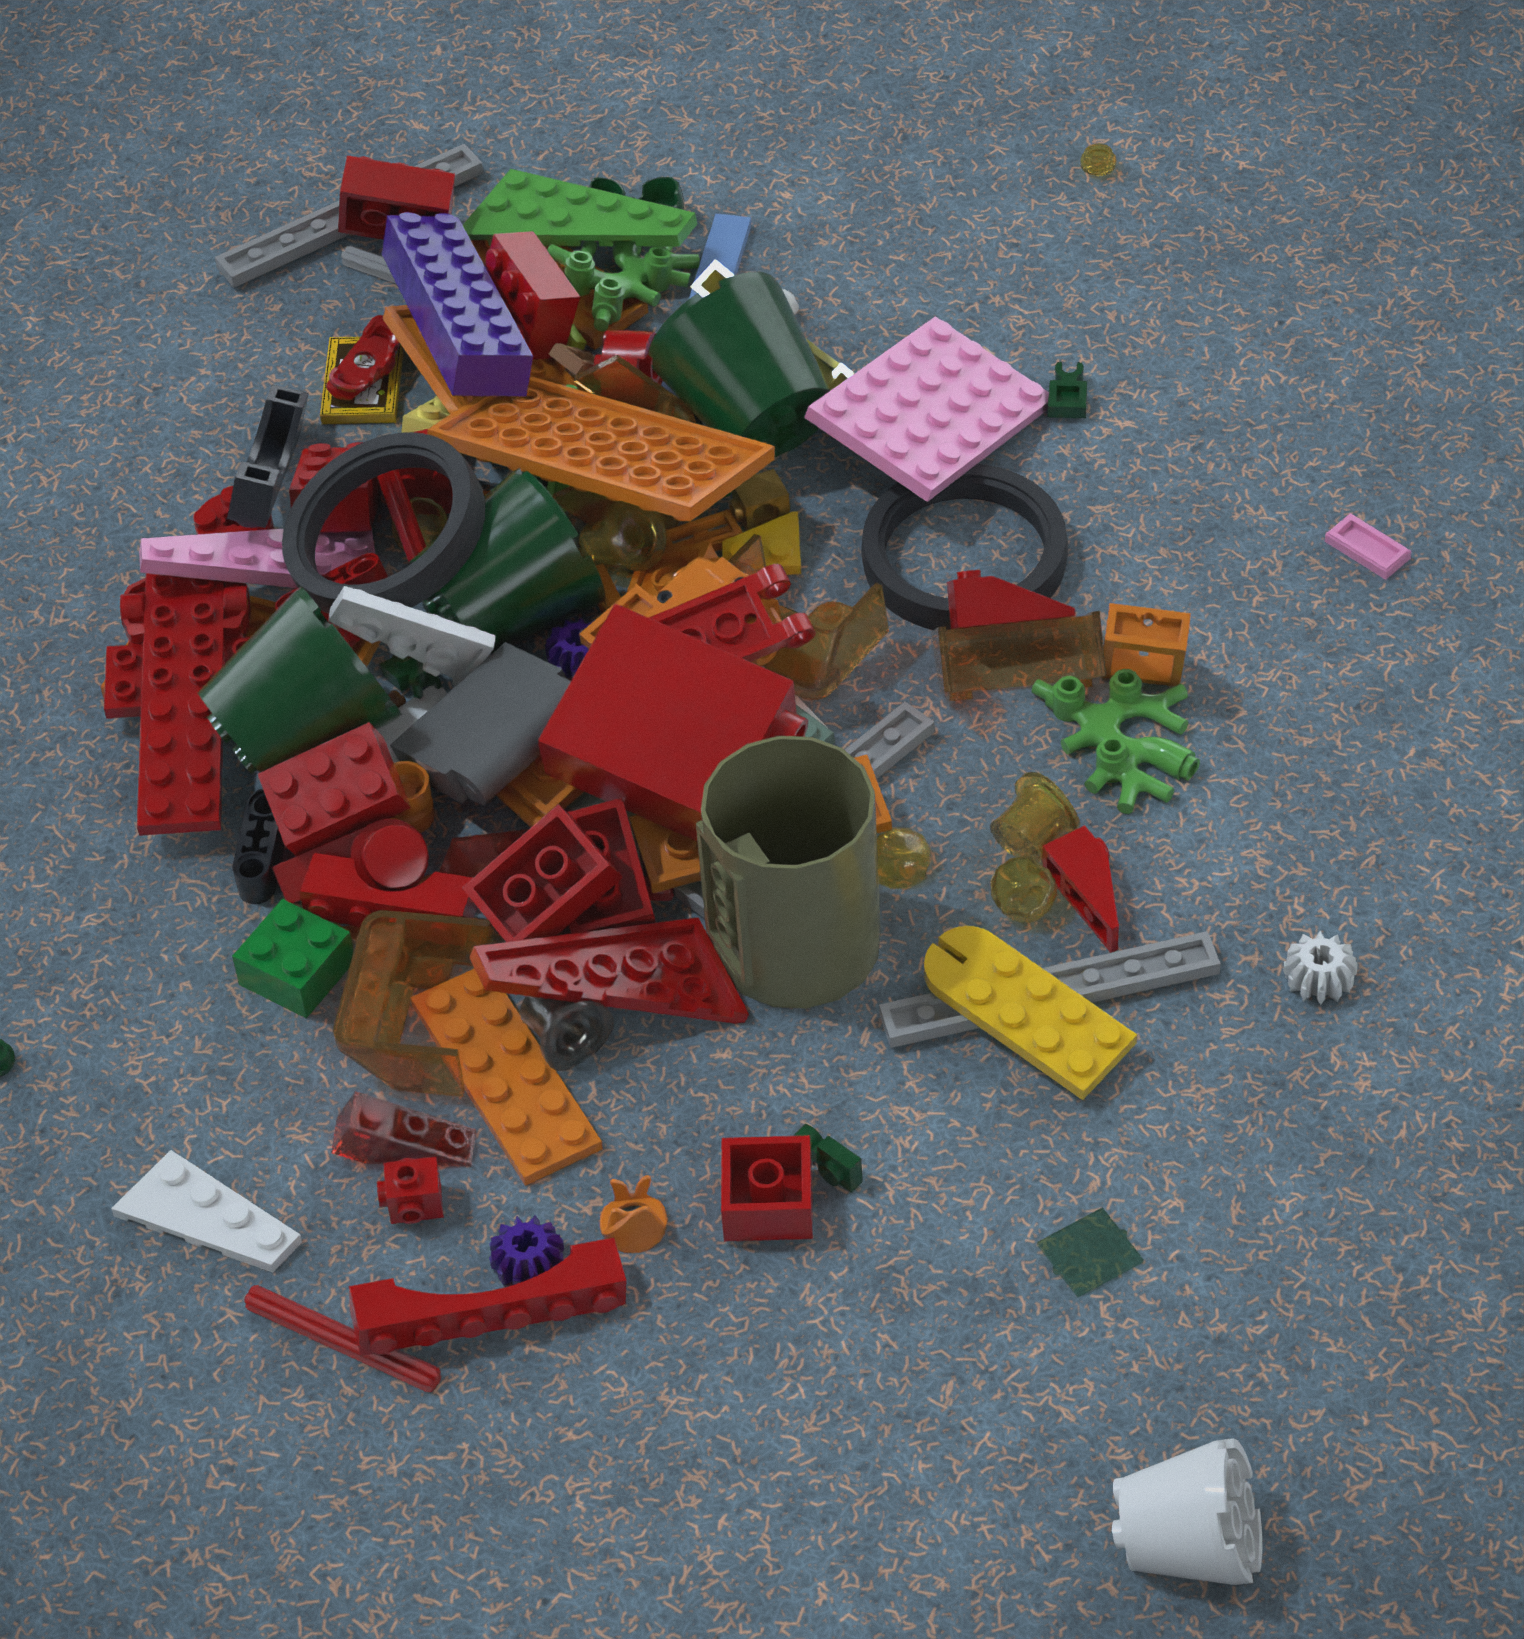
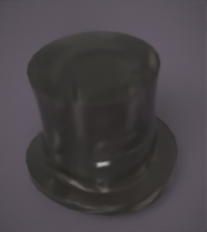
(567, 1029)

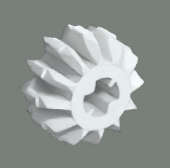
(1320, 967)

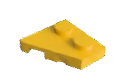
(779, 542)

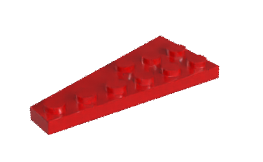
(636, 967)

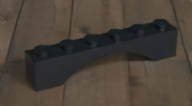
(263, 473)

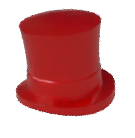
(390, 855)

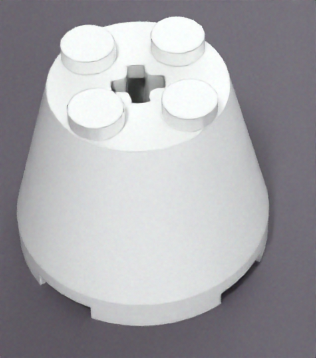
(1192, 1516)

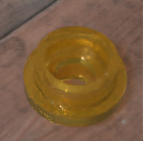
(1098, 160)

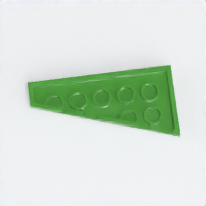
(575, 213)

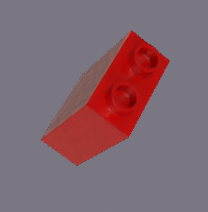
(658, 716)

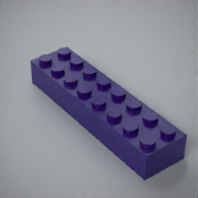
(456, 306)

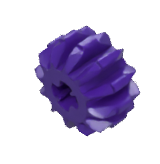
(565, 647)
(525, 1250)

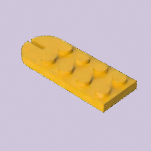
(1026, 1008)

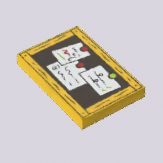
(374, 404)

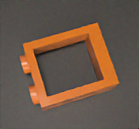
(1163, 641)

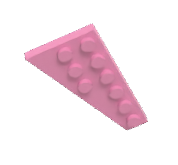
(245, 555)

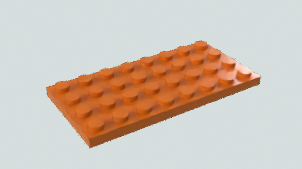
(606, 447)

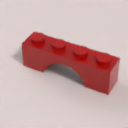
(340, 896)

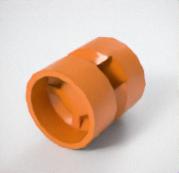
(418, 790)

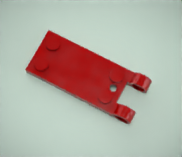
(722, 613)

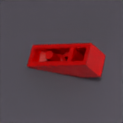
(993, 601)
(1085, 880)

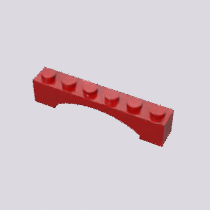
(399, 1318)

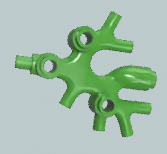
(638, 280)
(1116, 753)

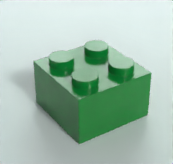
(293, 958)

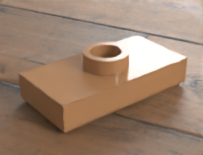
(572, 358)

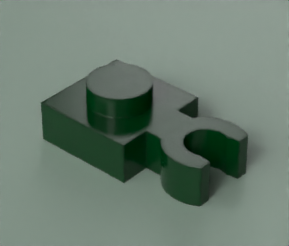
(1067, 393)
(408, 673)
(835, 1162)

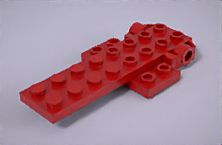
(177, 642)

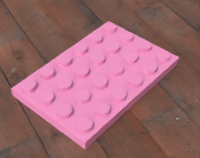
(929, 408)

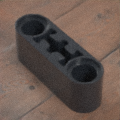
(257, 851)

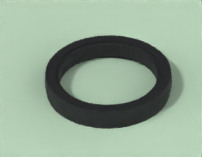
(357, 467)
(978, 483)

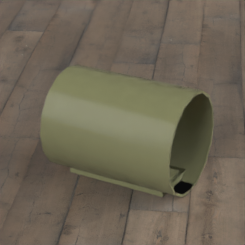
(791, 870)

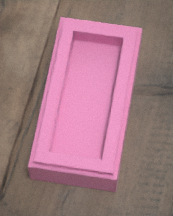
(1368, 546)

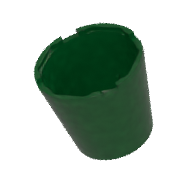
(742, 362)
(522, 568)
(293, 688)

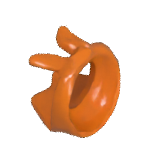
(635, 1229)

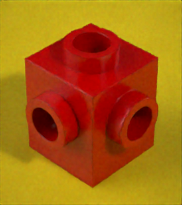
(411, 1190)

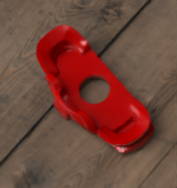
(376, 341)

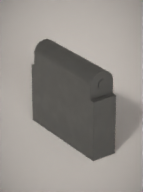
(485, 726)

